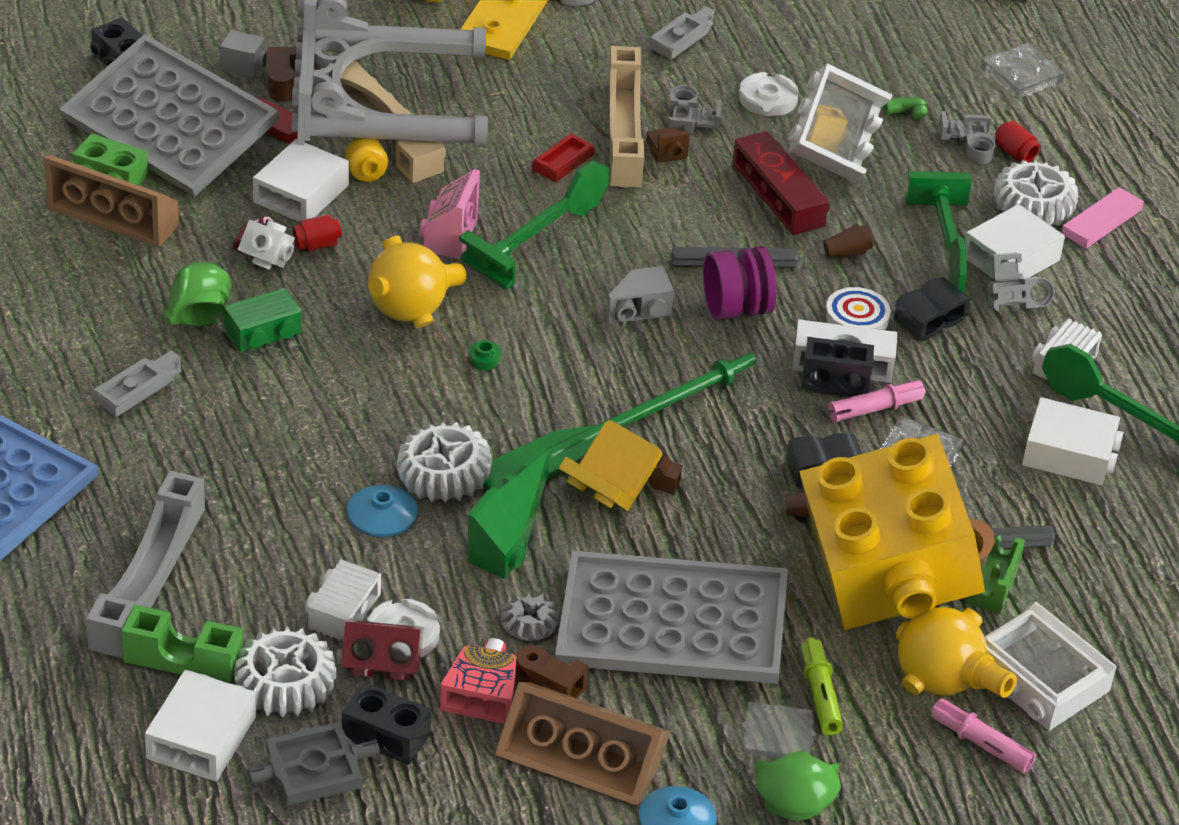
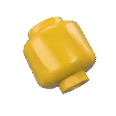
(366, 159)

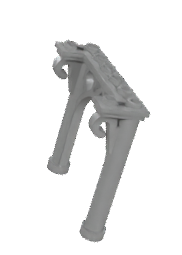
(333, 113)

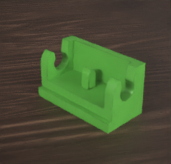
(998, 575)

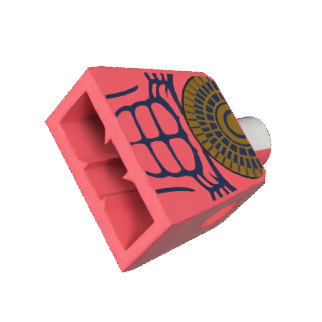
(480, 682)

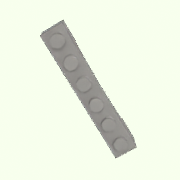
(172, 522)

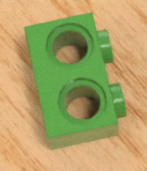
(113, 159)

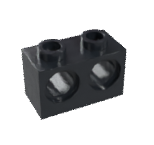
(112, 40)
(837, 366)
(392, 720)

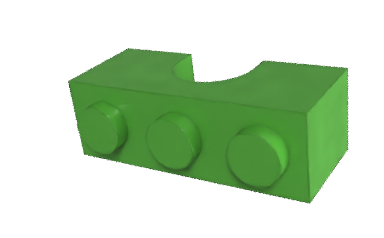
(155, 644)

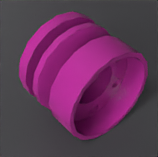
(739, 283)

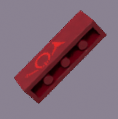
(780, 183)

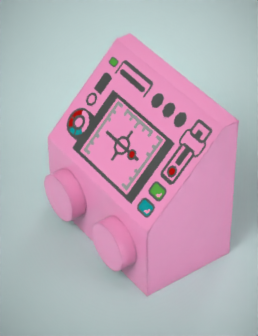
(452, 216)

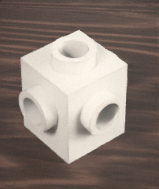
(267, 244)

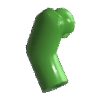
(907, 104)

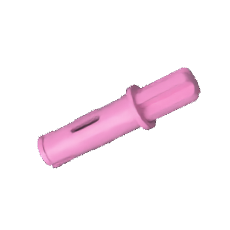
(870, 402)
(984, 736)

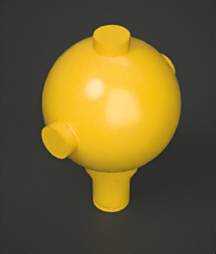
(411, 281)
(948, 653)

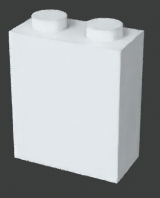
(300, 181)
(1015, 232)
(1073, 441)
(200, 725)

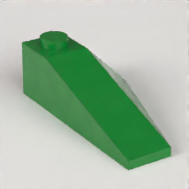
(505, 516)

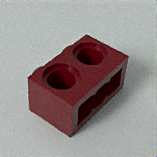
(382, 639)

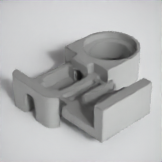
(686, 111)
(975, 136)
(1012, 287)

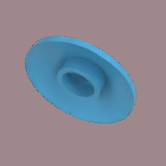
(382, 510)
(677, 807)

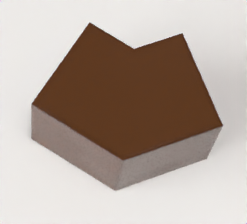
(666, 475)

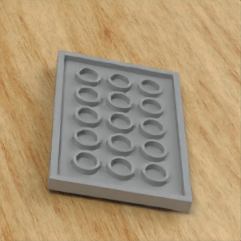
(174, 111)
(673, 617)

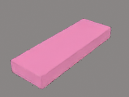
(1102, 217)

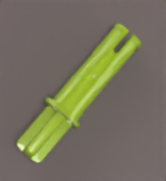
(819, 674)

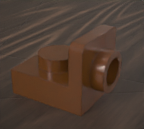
(668, 144)

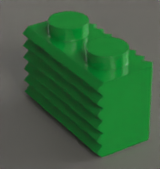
(262, 319)

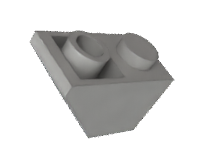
(641, 296)

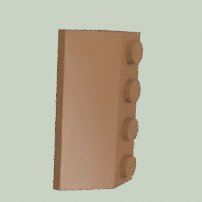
(109, 202)
(582, 742)

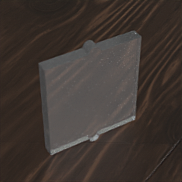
(777, 730)

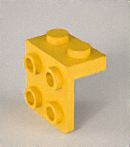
(614, 466)

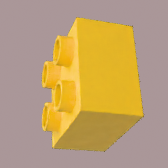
(892, 531)

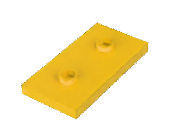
(505, 23)

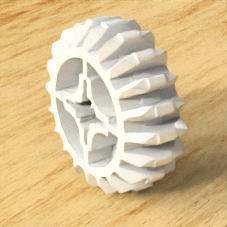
(1037, 188)
(444, 462)
(286, 680)

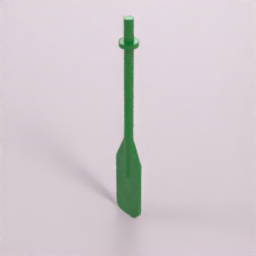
(577, 441)

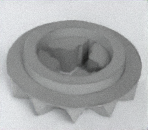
(526, 626)

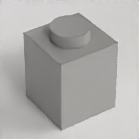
(243, 54)

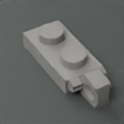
(682, 33)
(137, 383)

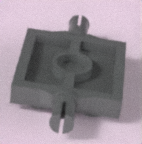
(314, 763)

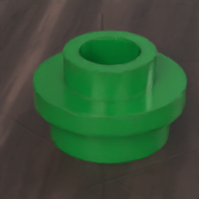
(485, 354)

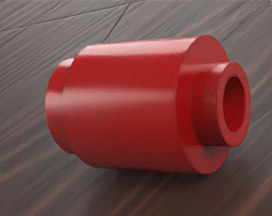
(1017, 141)
(316, 233)

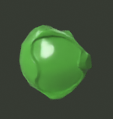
(198, 295)
(797, 785)

